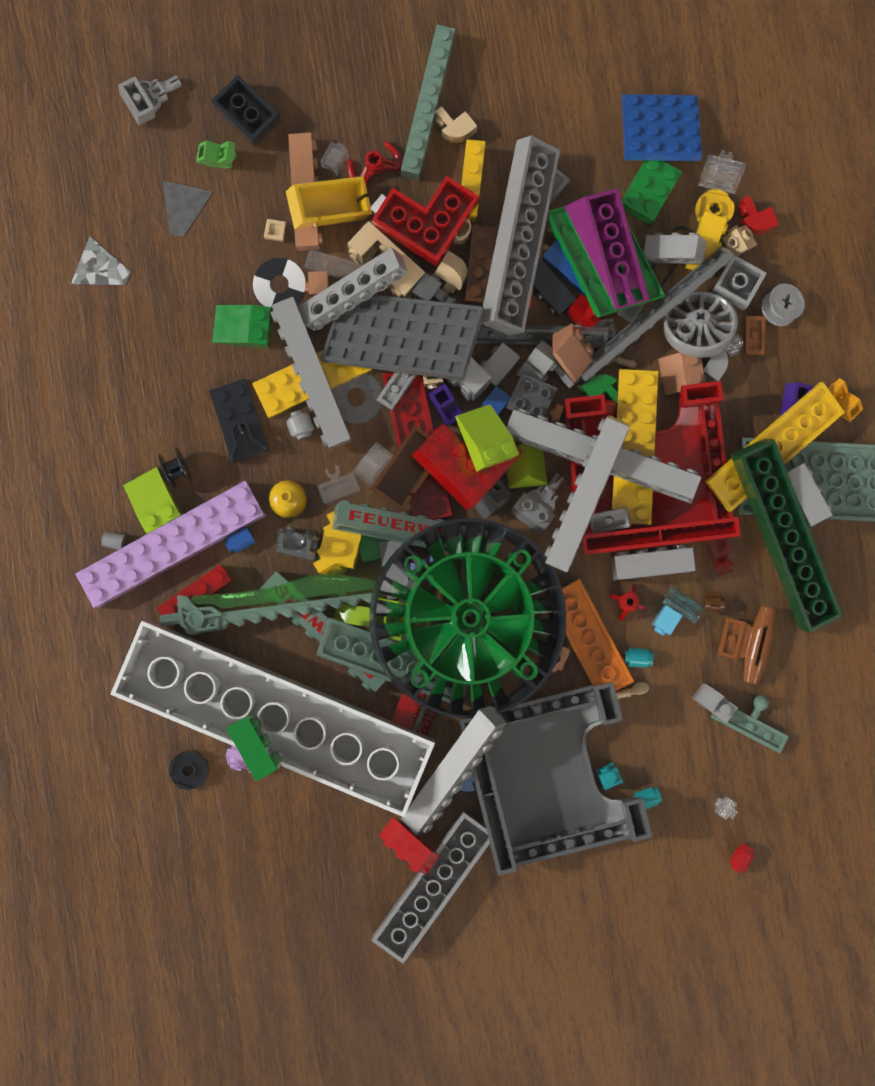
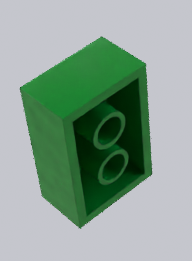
(650, 190)
(254, 746)

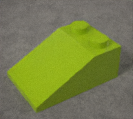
(486, 437)
(152, 500)

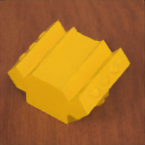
(337, 551)

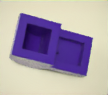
(445, 404)

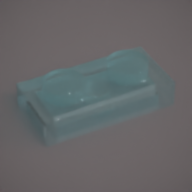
(682, 605)

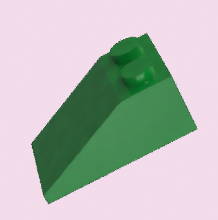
(243, 325)

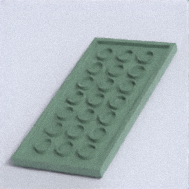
(843, 474)

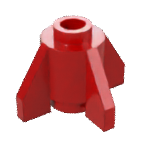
(622, 602)

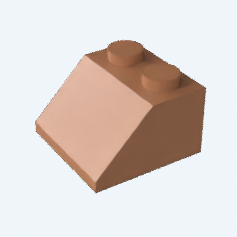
(572, 351)
(679, 371)

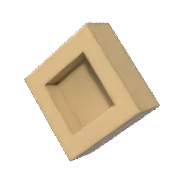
(275, 230)

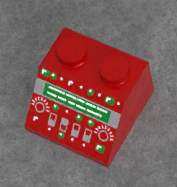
(413, 716)

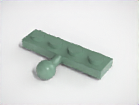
(754, 728)

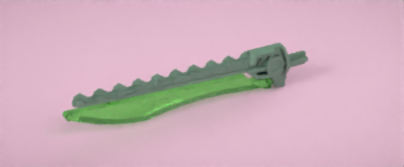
(209, 618)

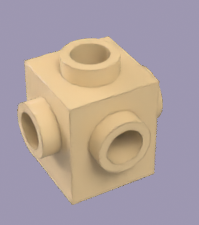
(739, 240)

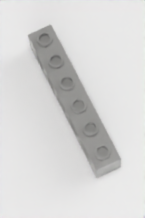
(356, 281)

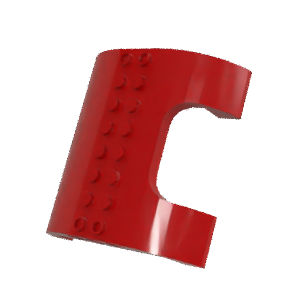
(691, 443)

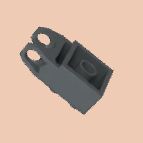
(297, 544)

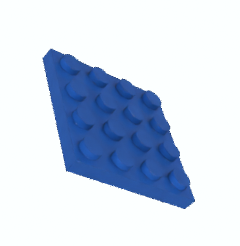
(661, 127)

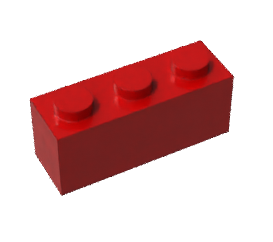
(408, 846)

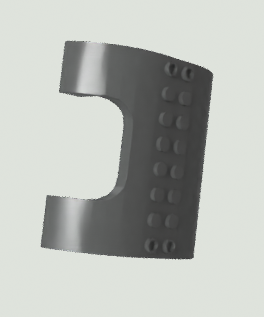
(541, 784)

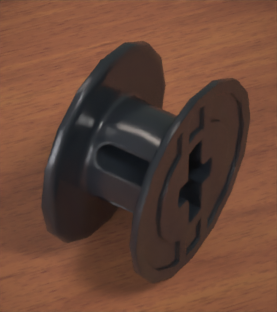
(175, 468)

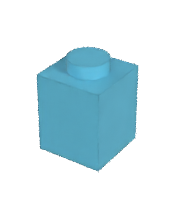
(666, 620)

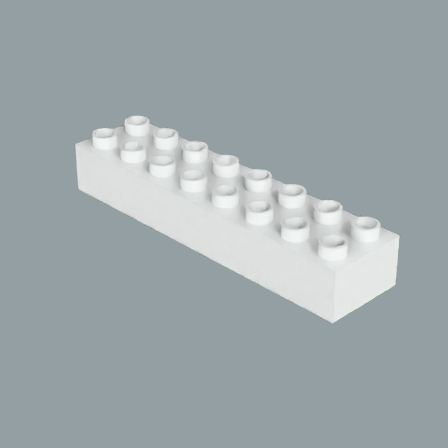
(306, 727)

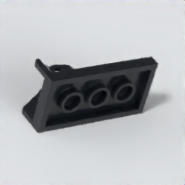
(239, 421)

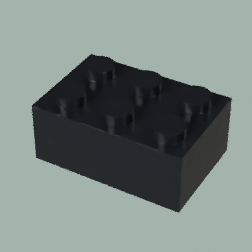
(246, 111)

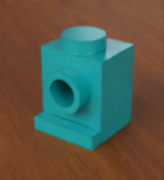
(608, 776)

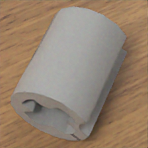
(113, 540)

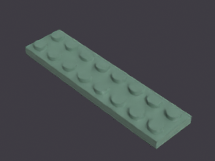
(355, 650)

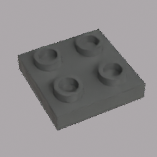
(531, 396)

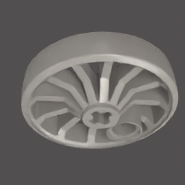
(701, 323)

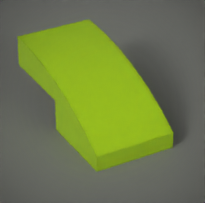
(353, 615)

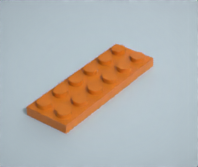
(591, 639)

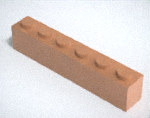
(303, 171)

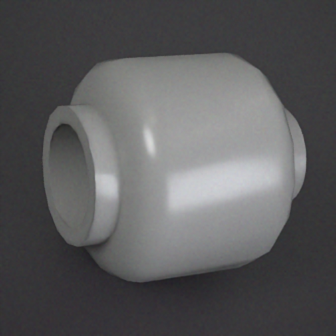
(300, 425)

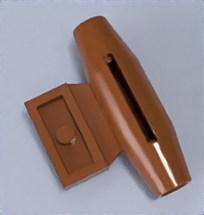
(749, 642)

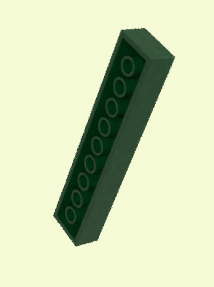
(786, 535)

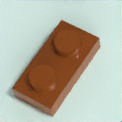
(754, 335)

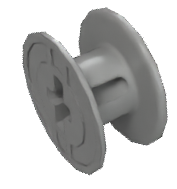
(783, 304)

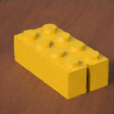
(328, 202)

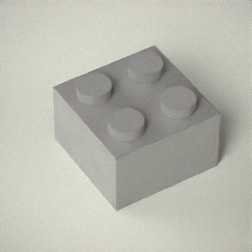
(739, 282)

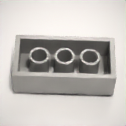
(653, 563)

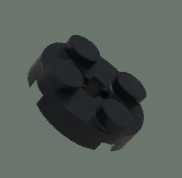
(193, 780)

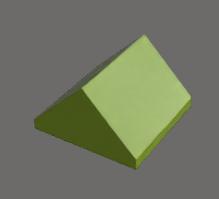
(527, 469)

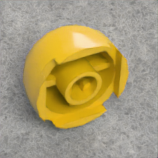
(288, 499)

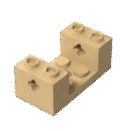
(368, 242)

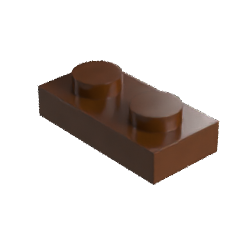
(557, 414)

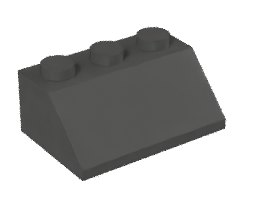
(495, 498)

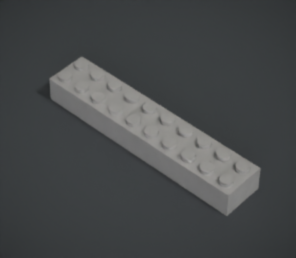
(520, 235)
(628, 466)

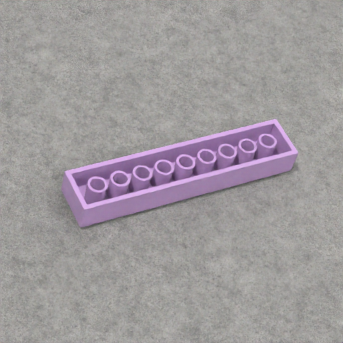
(170, 544)

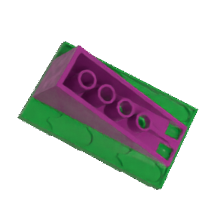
(604, 253)

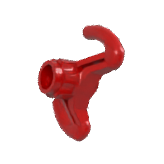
(376, 163)

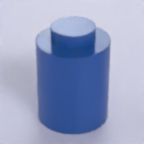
(240, 540)

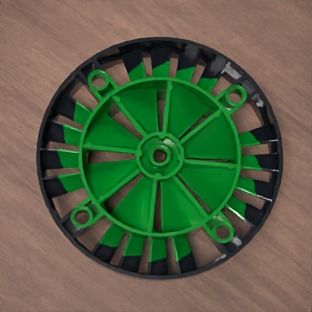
(512, 630)

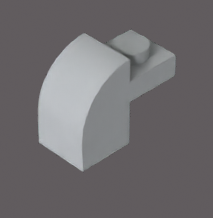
(715, 365)
(714, 702)

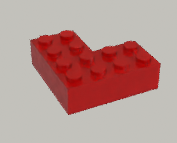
(428, 229)
(453, 468)

